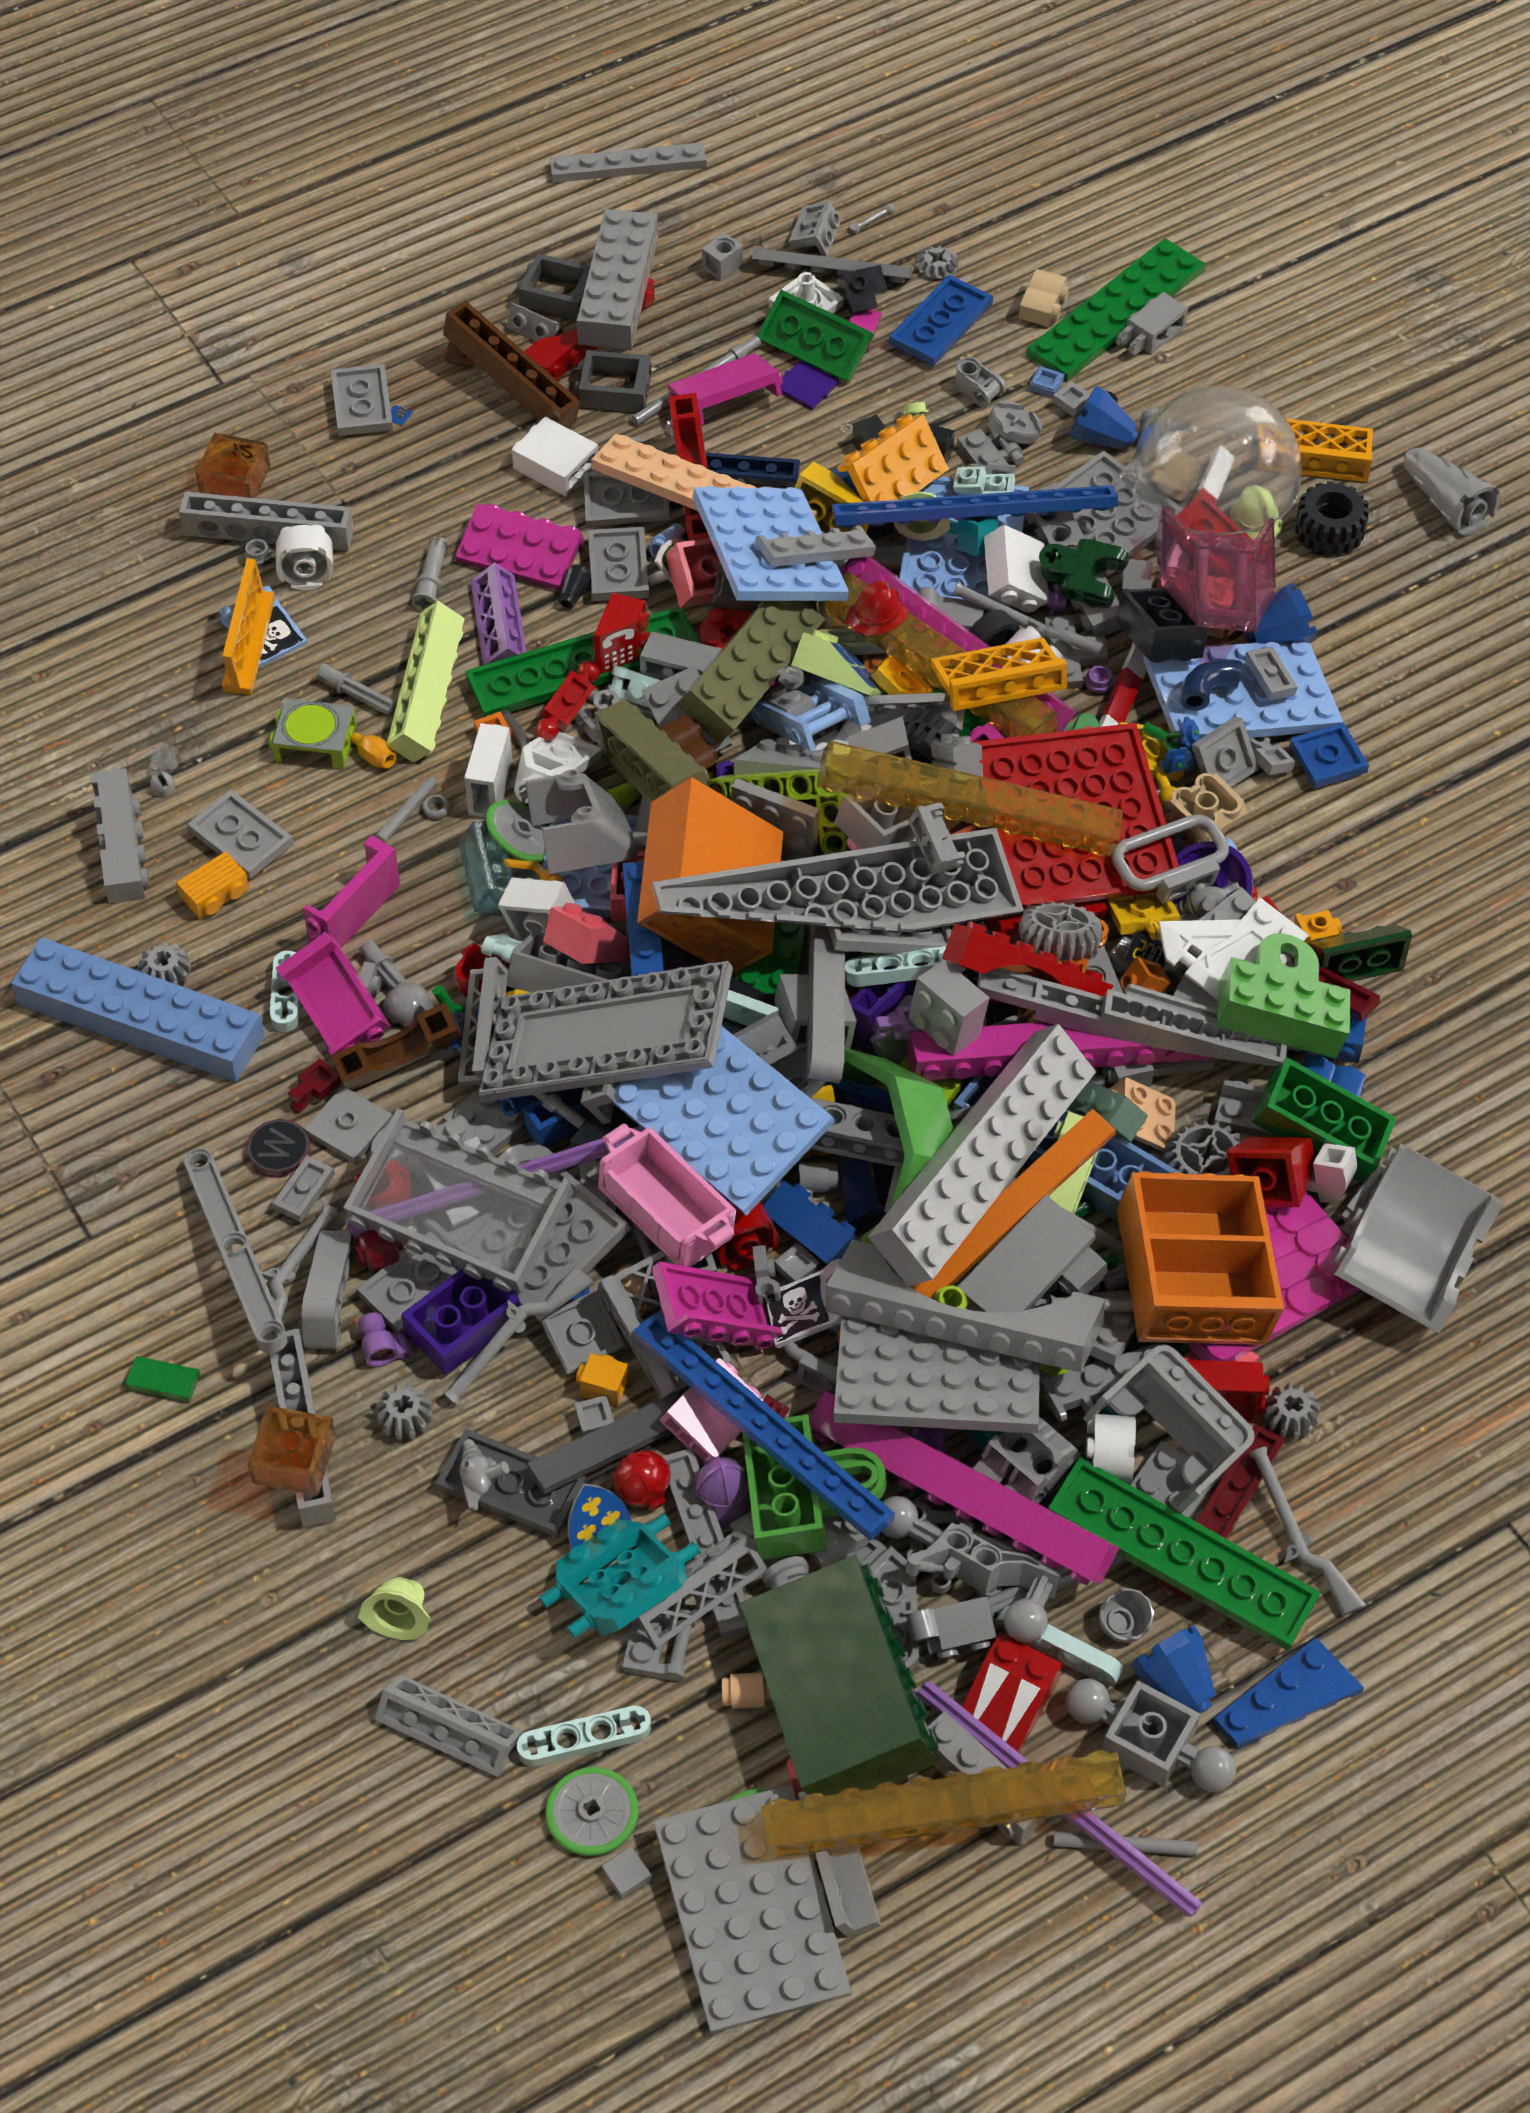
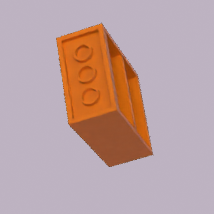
(697, 834)
(1199, 1258)

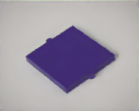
(807, 384)

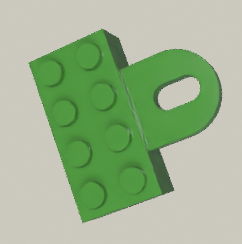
(1284, 1001)
(785, 1511)

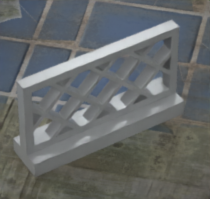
(628, 1319)

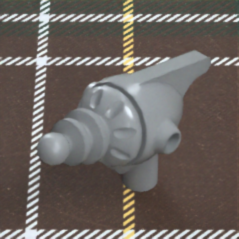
(1204, 899)
(478, 1472)

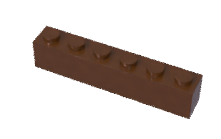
(509, 365)

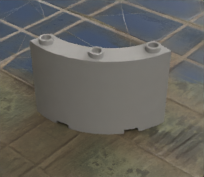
(1416, 1237)

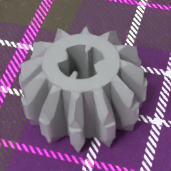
(166, 963)
(1291, 1411)
(404, 1412)

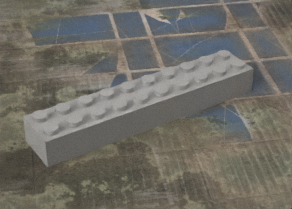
(982, 1155)

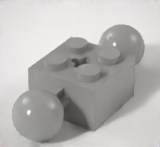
(1147, 1754)

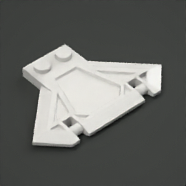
(1220, 940)

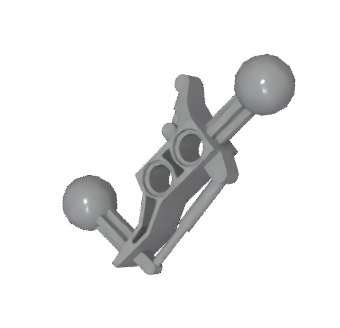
(980, 1563)

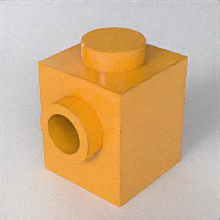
(602, 1377)

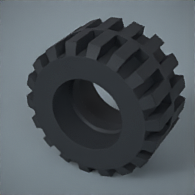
(1331, 518)
(922, 729)

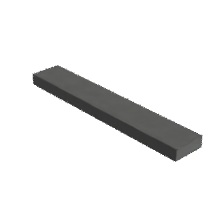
(602, 1445)

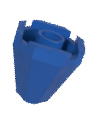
(1104, 422)
(1285, 619)
(1179, 1670)

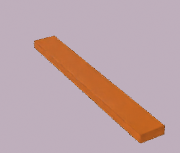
(1022, 1195)

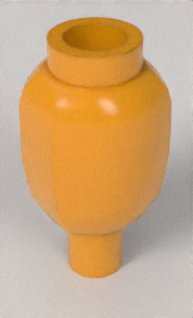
(374, 750)

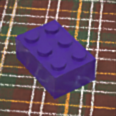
(457, 1319)

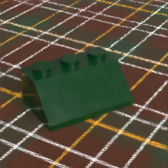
(1365, 952)

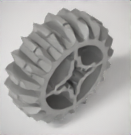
(1061, 930)
(1191, 1145)

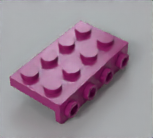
(522, 545)
(712, 1306)

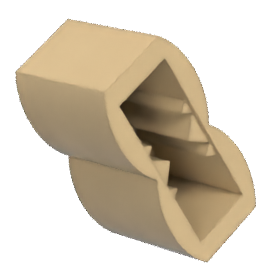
(1043, 298)

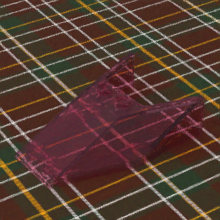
(1217, 577)

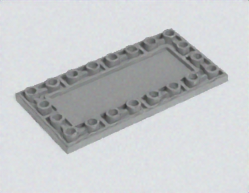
(607, 1031)

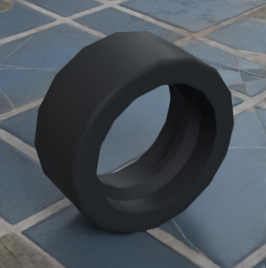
(995, 628)

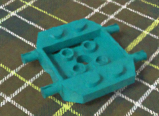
(649, 1570)

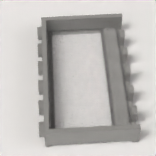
(457, 1202)

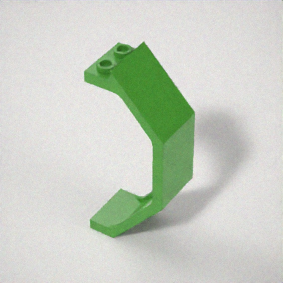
(918, 1110)

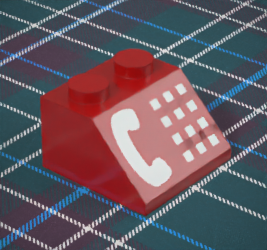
(621, 632)

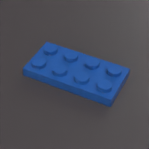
(940, 320)

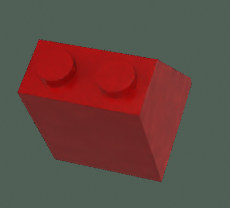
(1280, 1163)

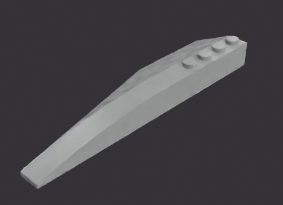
(856, 888)

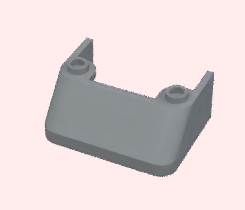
(598, 824)
(1187, 1410)

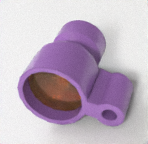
(380, 1345)

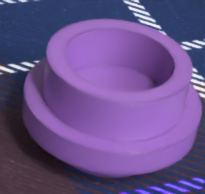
(1099, 679)

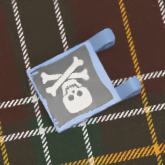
(282, 633)

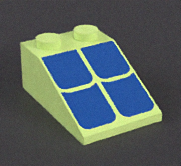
(827, 658)

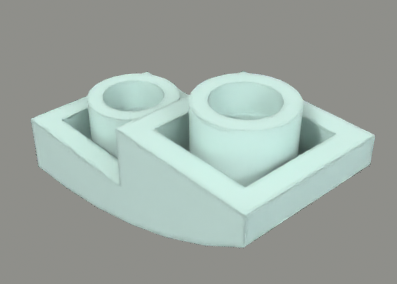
(976, 481)

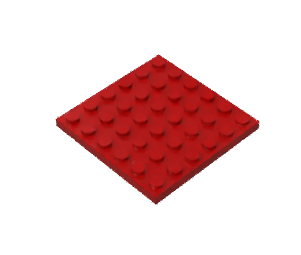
(1093, 766)

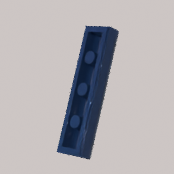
(756, 469)

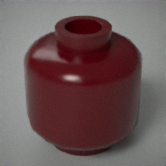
(376, 1252)

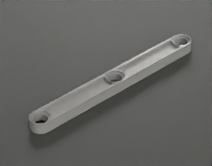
(241, 1264)

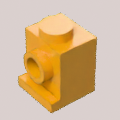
(1318, 925)

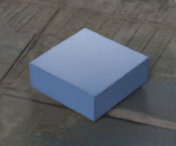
(1046, 382)

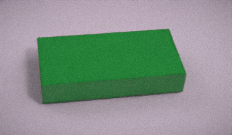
(162, 1379)

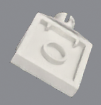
(553, 758)

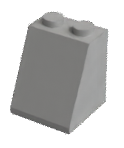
(792, 1002)

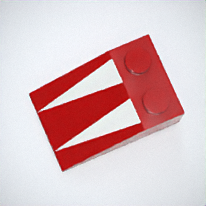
(1012, 1689)

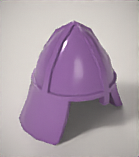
(725, 1487)

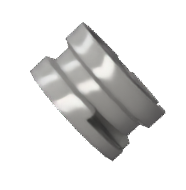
(785, 1572)

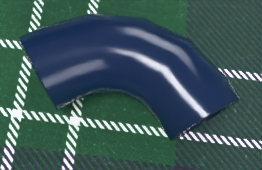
(1206, 678)

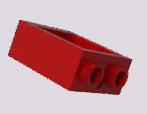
(1238, 1383)

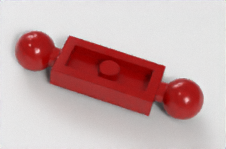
(567, 700)

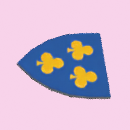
(592, 1511)

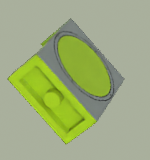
(314, 728)

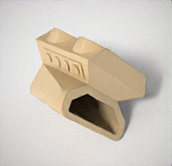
(1206, 797)

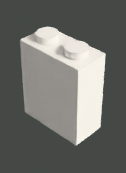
(554, 456)
(1015, 569)
(488, 768)

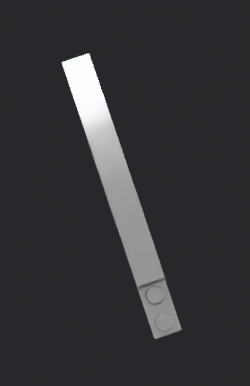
(1128, 1019)

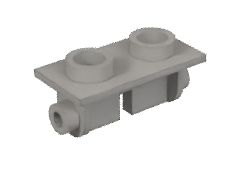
(531, 324)

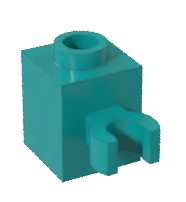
(972, 533)

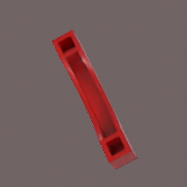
(562, 351)
(689, 447)
(982, 952)

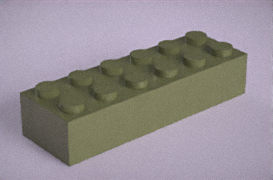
(748, 665)
(644, 752)

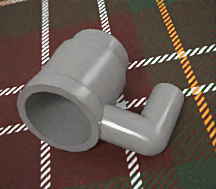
(818, 1177)

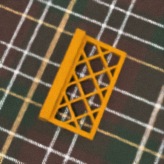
(1336, 463)
(247, 632)
(995, 685)

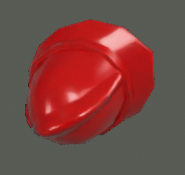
(876, 610)

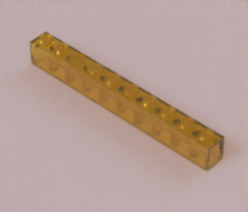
(918, 643)
(970, 798)
(943, 1804)

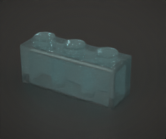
(484, 868)

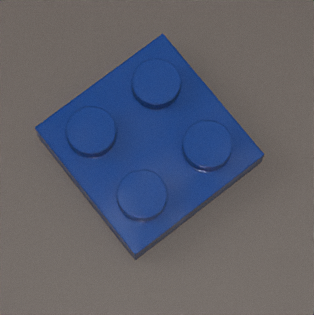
(1329, 755)

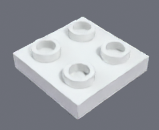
(812, 291)

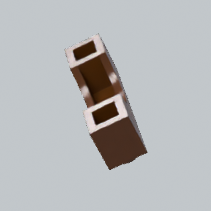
(375, 1059)

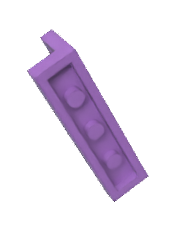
(503, 610)

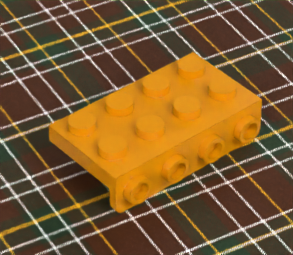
(896, 462)

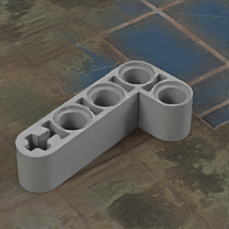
(326, 1290)

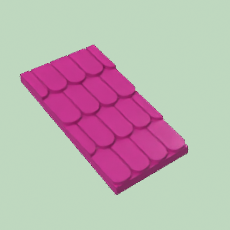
(1303, 1253)

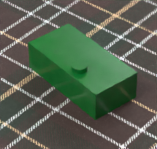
(1311, 1106)

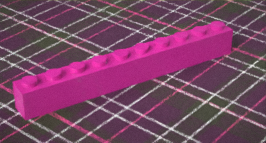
(870, 571)
(1000, 1043)
(972, 1494)

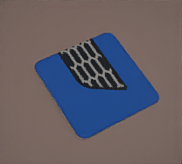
(400, 414)

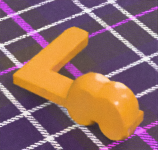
(536, 867)

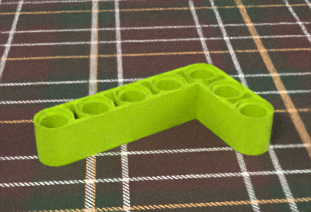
(789, 787)

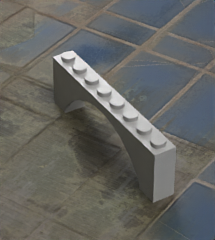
(1050, 1334)

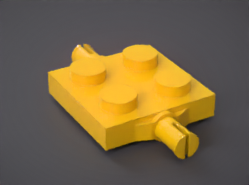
(1141, 913)

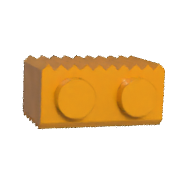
(212, 885)

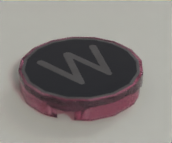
(278, 1147)

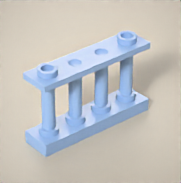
(831, 702)

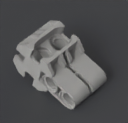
(1019, 1469)

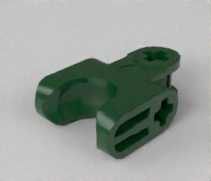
(1078, 569)

